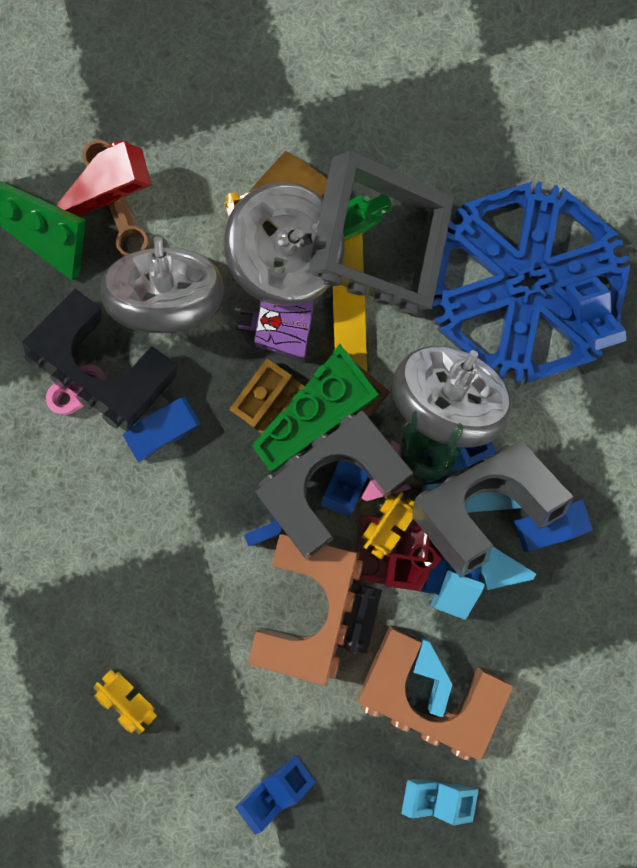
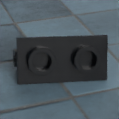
(361, 619)

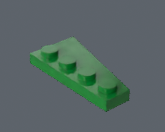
(43, 228)
(317, 409)

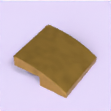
(293, 170)
(265, 396)

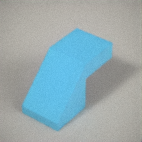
(457, 595)
(428, 665)
(440, 799)

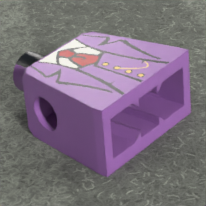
(280, 328)

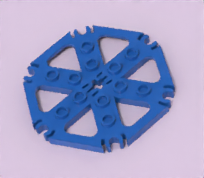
(532, 253)

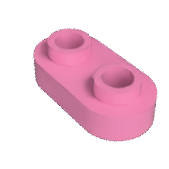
(55, 392)

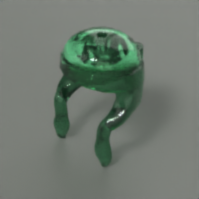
(427, 457)

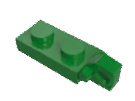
(364, 215)

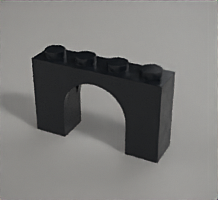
(118, 399)

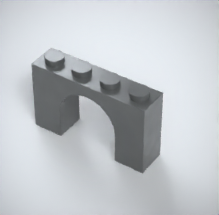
(353, 442)
(510, 472)

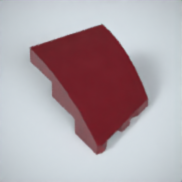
(408, 561)

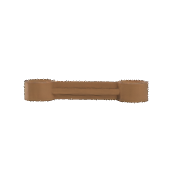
(120, 208)

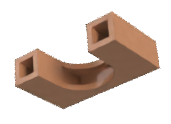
(311, 656)
(464, 728)

